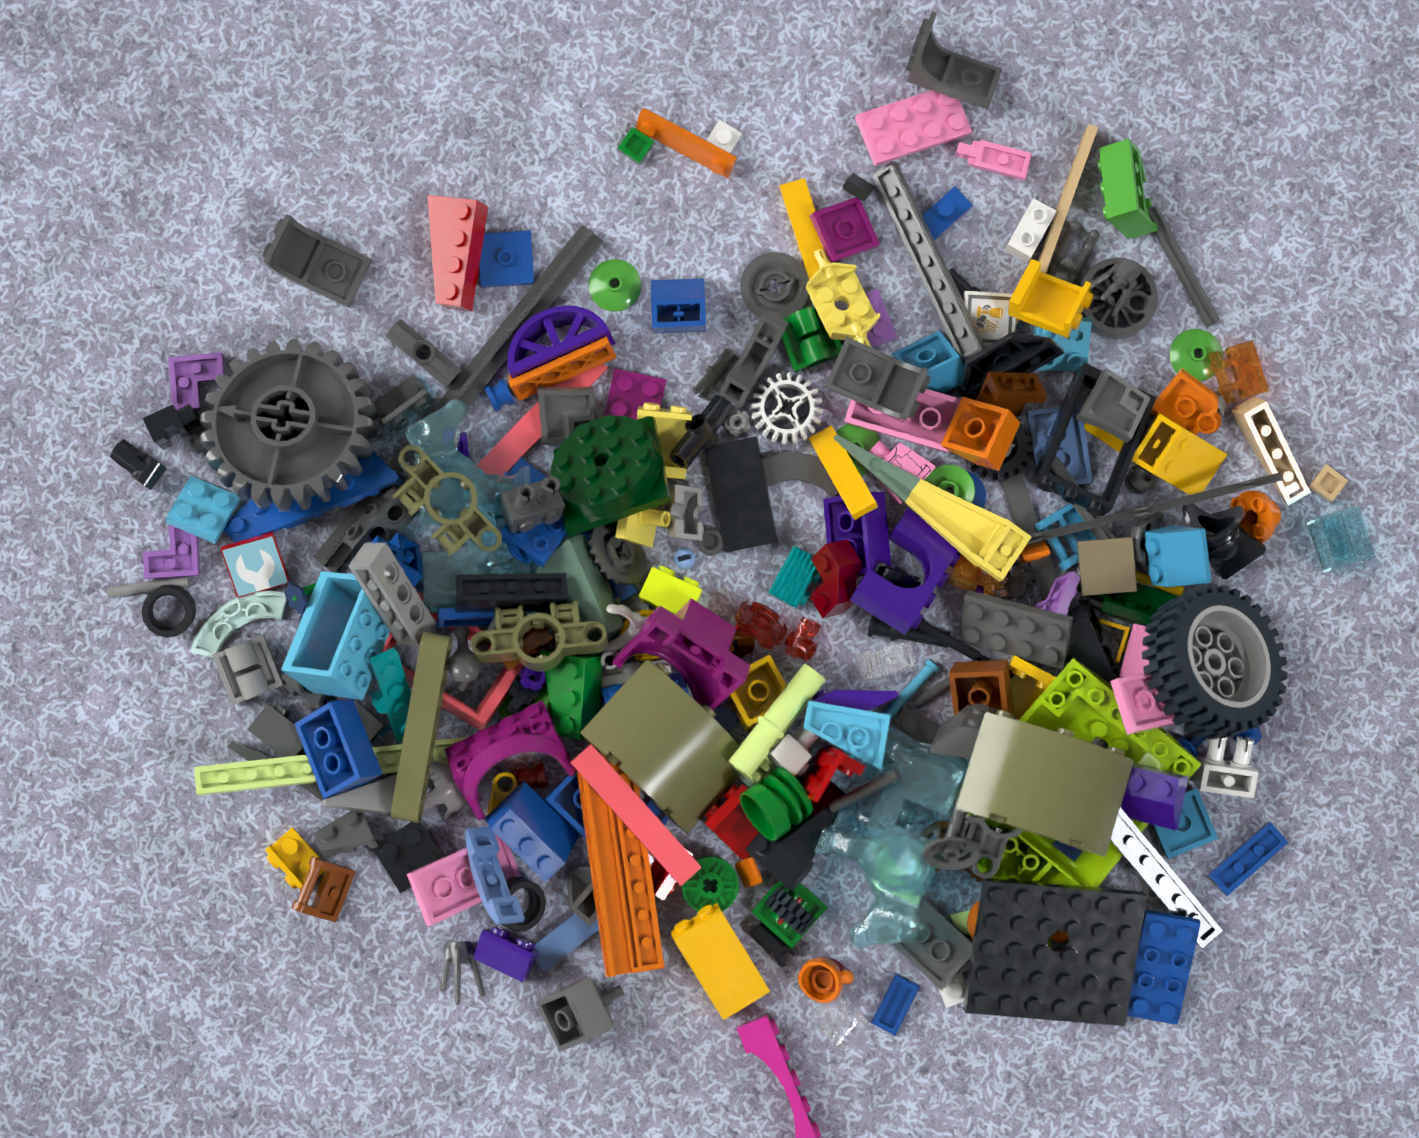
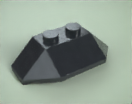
(1012, 353)

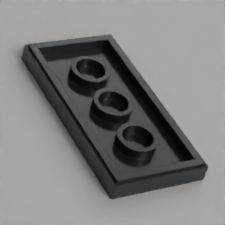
(741, 494)

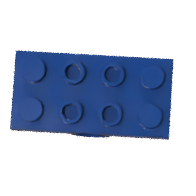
(1162, 966)

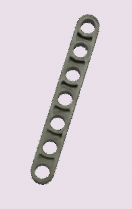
(421, 727)

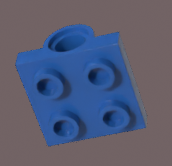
(535, 544)

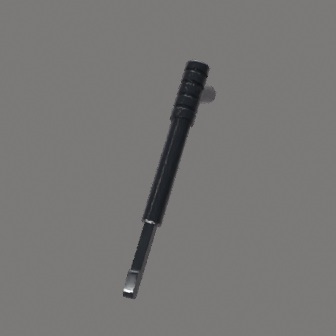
(952, 642)

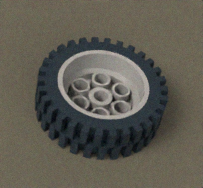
(1214, 662)

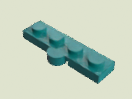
(393, 690)

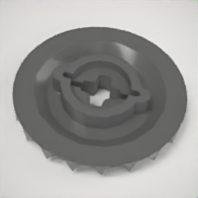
(782, 269)
(626, 566)

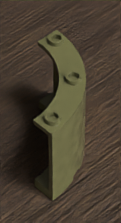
(665, 744)
(1045, 782)

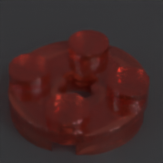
(760, 624)

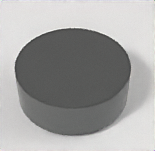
(711, 542)

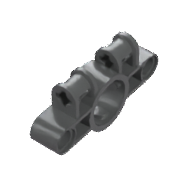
(989, 840)

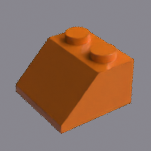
(981, 433)

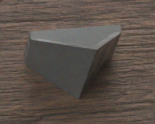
(581, 893)

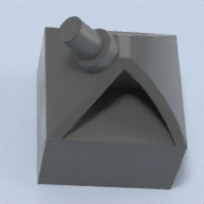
(578, 1012)

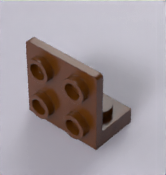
(1012, 390)

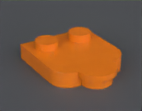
(1189, 404)

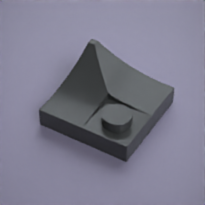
(1114, 406)
(563, 411)

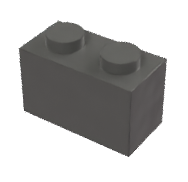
(277, 731)

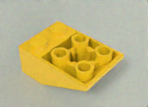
(1177, 455)

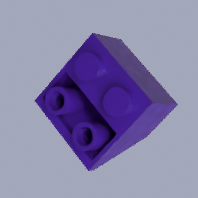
(506, 953)

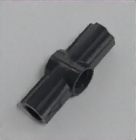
(701, 432)

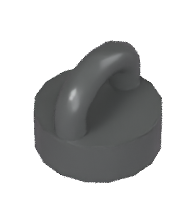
(1139, 480)

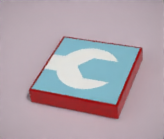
(255, 564)

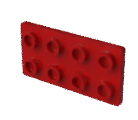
(827, 762)

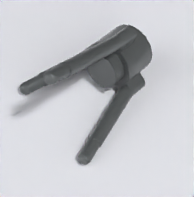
(1123, 275)
(458, 954)

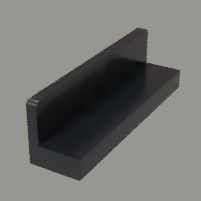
(509, 591)

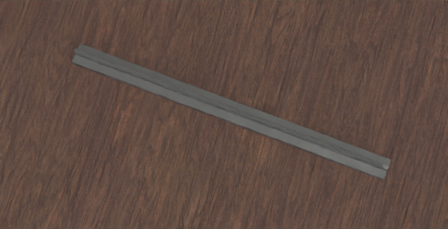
(483, 366)

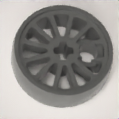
(1148, 300)

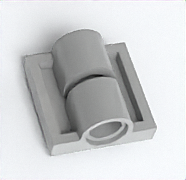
(248, 669)

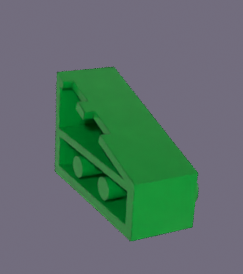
(574, 692)

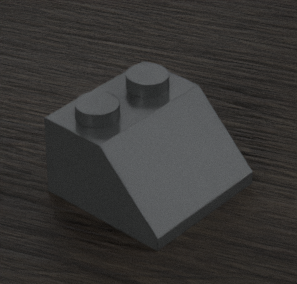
(960, 732)

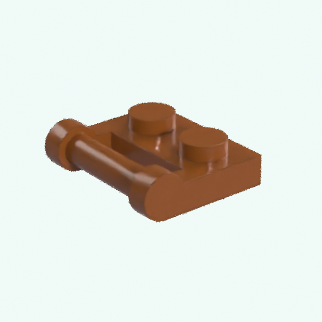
(330, 893)

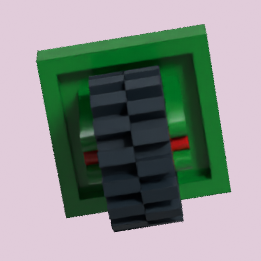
(789, 912)

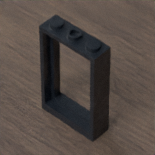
(1086, 377)

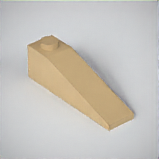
(1270, 447)

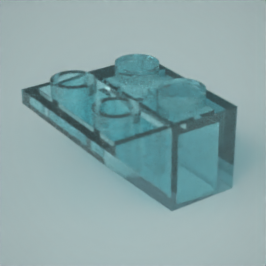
(1340, 538)

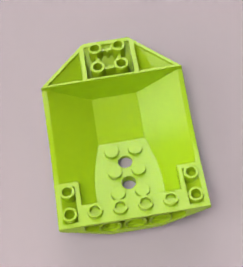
(1088, 707)

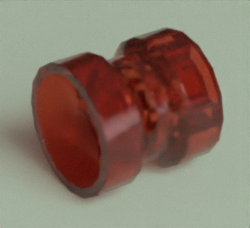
(533, 776)

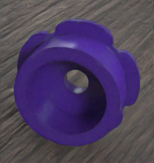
(536, 684)

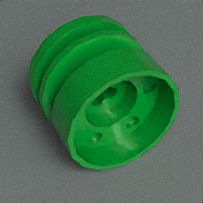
(776, 803)

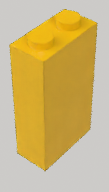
(719, 960)

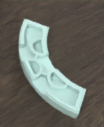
(235, 615)

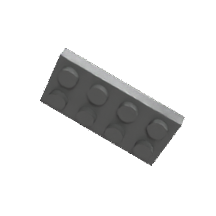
(1015, 629)

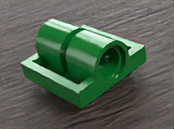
(808, 340)

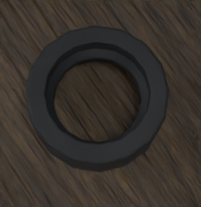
(165, 631)
(536, 903)

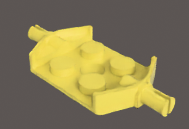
(840, 283)

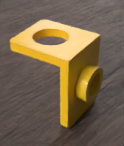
(1124, 642)

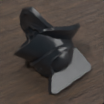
(1226, 540)

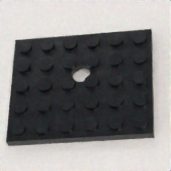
(1024, 978)

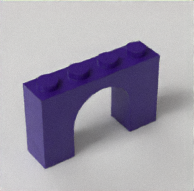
(899, 605)

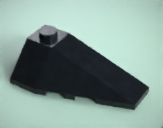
(1087, 640)
(792, 854)

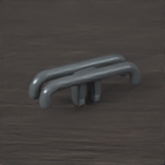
(1066, 268)

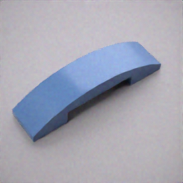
(489, 878)

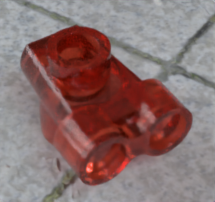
(800, 642)

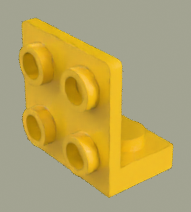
(1026, 684)

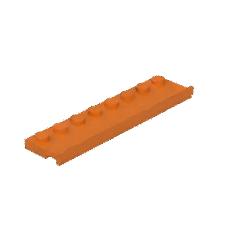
(620, 886)

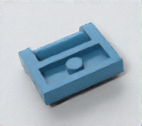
(1064, 517)

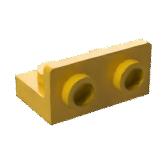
(292, 856)

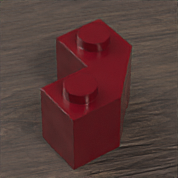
(839, 569)

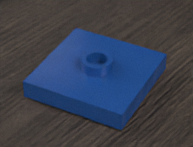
(506, 259)

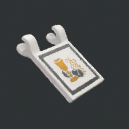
(990, 314)

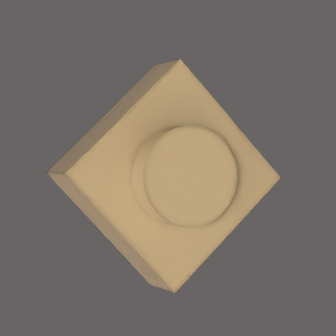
(1328, 483)

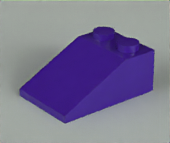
(854, 699)

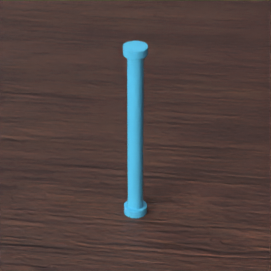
(909, 691)

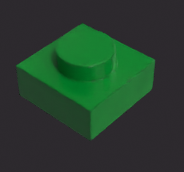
(636, 145)

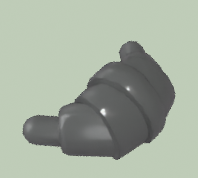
(1138, 534)

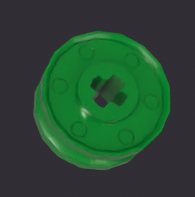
(727, 884)

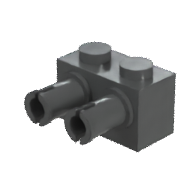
(532, 505)

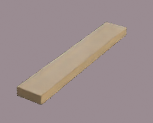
(1067, 196)

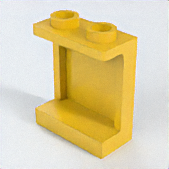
(1049, 301)

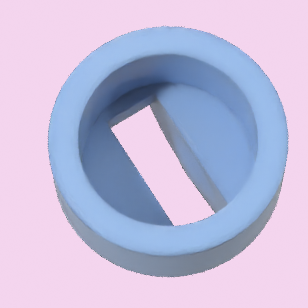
(685, 564)

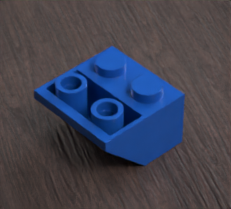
(678, 305)

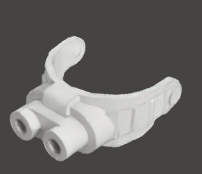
(636, 625)

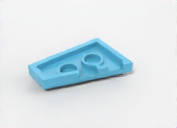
(850, 729)

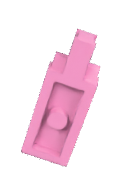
(995, 158)

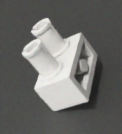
(793, 751)
(1227, 777)

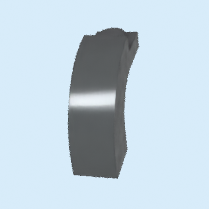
(754, 359)

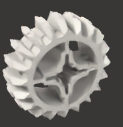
(774, 388)

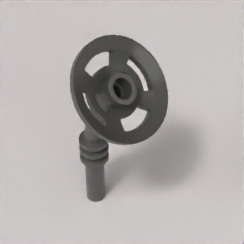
(951, 847)

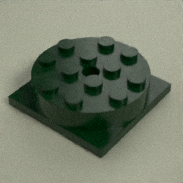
(610, 471)

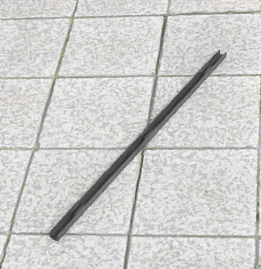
(1192, 498)

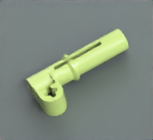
(752, 754)

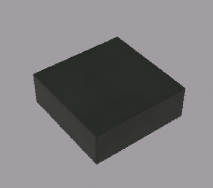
(858, 187)

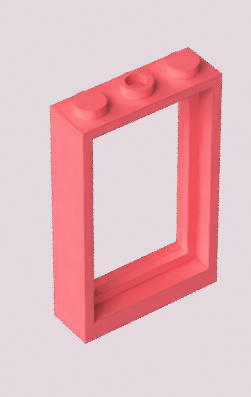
(491, 702)

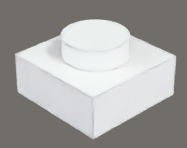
(724, 136)

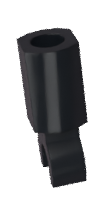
(770, 942)

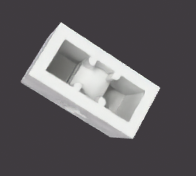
(1030, 230)

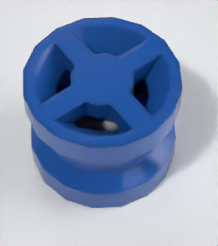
(499, 395)

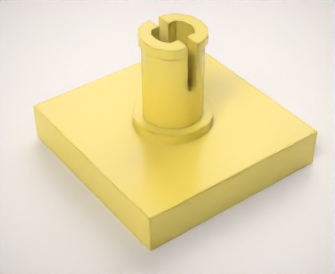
(642, 526)

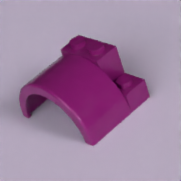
(696, 646)

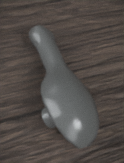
(463, 663)

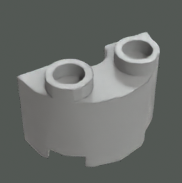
(684, 510)

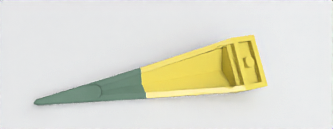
(975, 532)

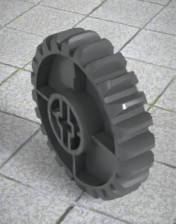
(309, 408)

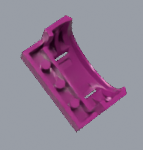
(523, 732)

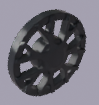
(1017, 587)

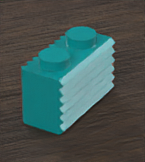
(794, 578)

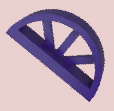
(547, 322)

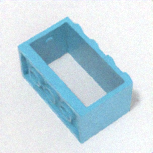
(336, 639)

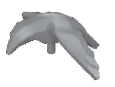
(445, 790)

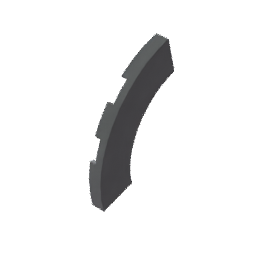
(798, 467)

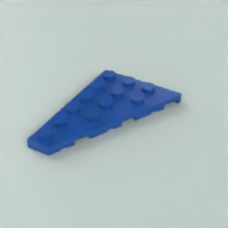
(255, 521)

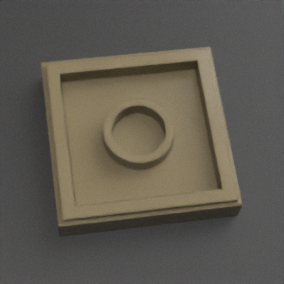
(1106, 566)

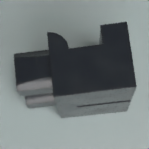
(170, 422)

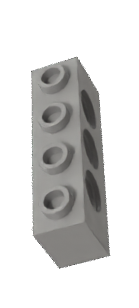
(391, 593)

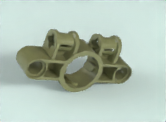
(471, 521)
(512, 625)

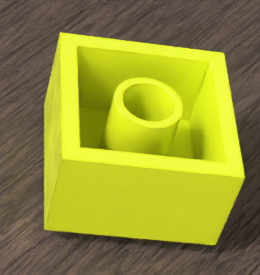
(668, 591)

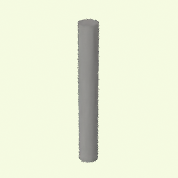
(144, 587)

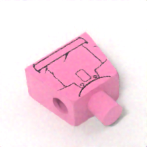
(905, 459)

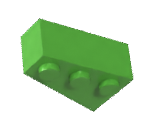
(1124, 190)

